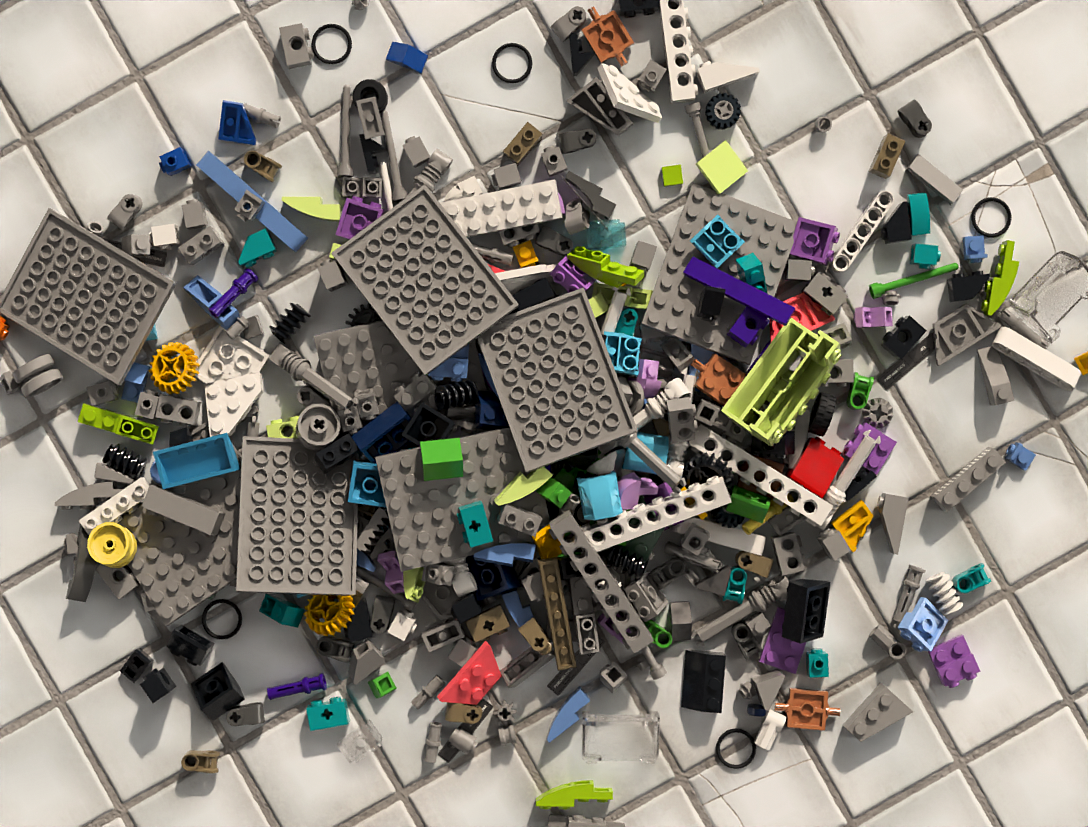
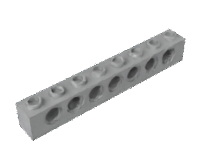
(641, 636)

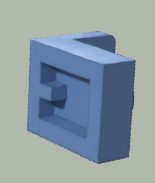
(974, 249)
(1019, 456)

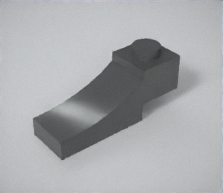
(601, 207)

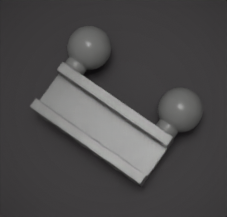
(366, 540)

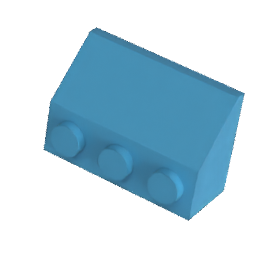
(365, 485)

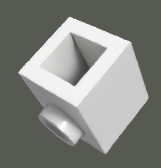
(164, 236)
(403, 624)

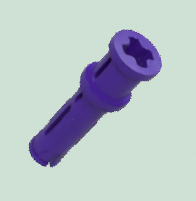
(238, 287)
(306, 685)

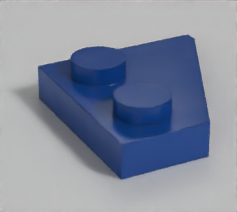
(235, 124)

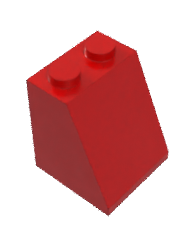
(816, 466)

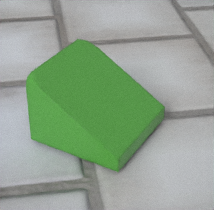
(382, 685)

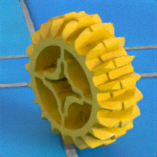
(183, 368)
(335, 614)

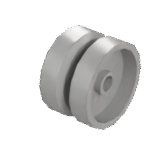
(37, 376)
(321, 416)

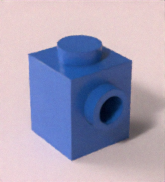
(174, 161)

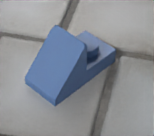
(135, 382)

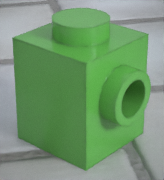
(554, 492)

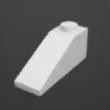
(721, 74)

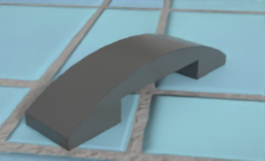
(83, 570)

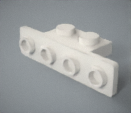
(117, 506)

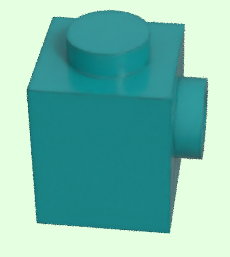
(924, 255)
(817, 663)

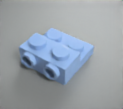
(923, 625)

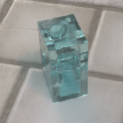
(598, 241)

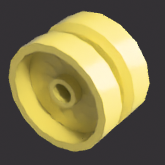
(101, 543)

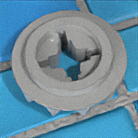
(872, 405)

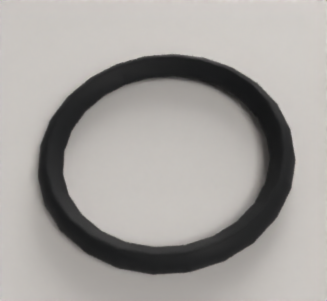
(331, 61)
(512, 80)
(1009, 216)
(224, 636)
(732, 765)

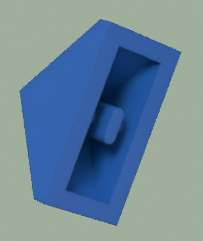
(407, 56)

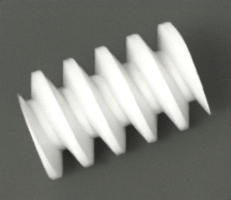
(944, 592)

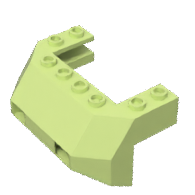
(776, 383)

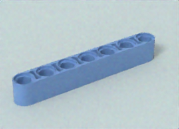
(267, 215)

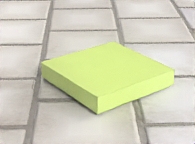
(721, 167)

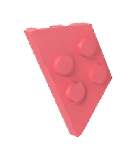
(806, 313)
(473, 679)

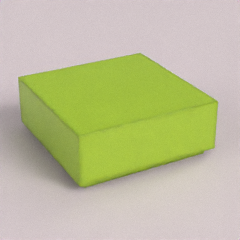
(672, 175)

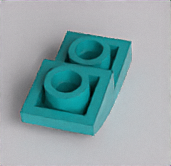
(919, 213)

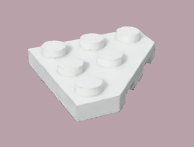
(626, 95)
(229, 358)
(231, 401)

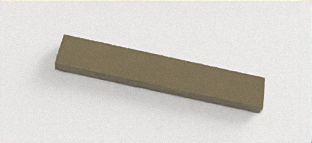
(557, 613)

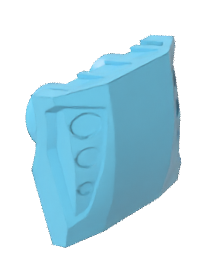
(717, 241)
(623, 352)
(656, 443)
(599, 496)

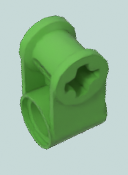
(859, 389)
(656, 630)

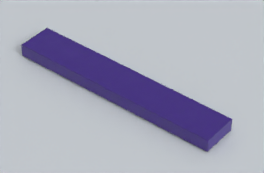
(740, 291)

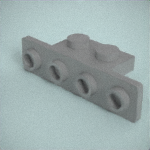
(580, 821)

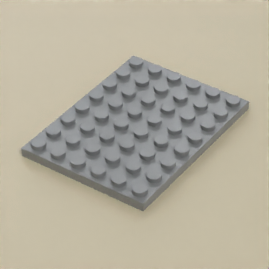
(425, 279)
(85, 296)
(677, 297)
(373, 358)
(556, 380)
(425, 511)
(294, 522)
(179, 564)

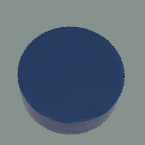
(756, 710)

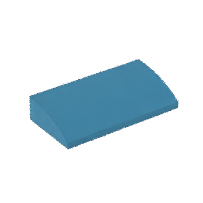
(196, 460)

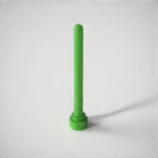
(877, 290)

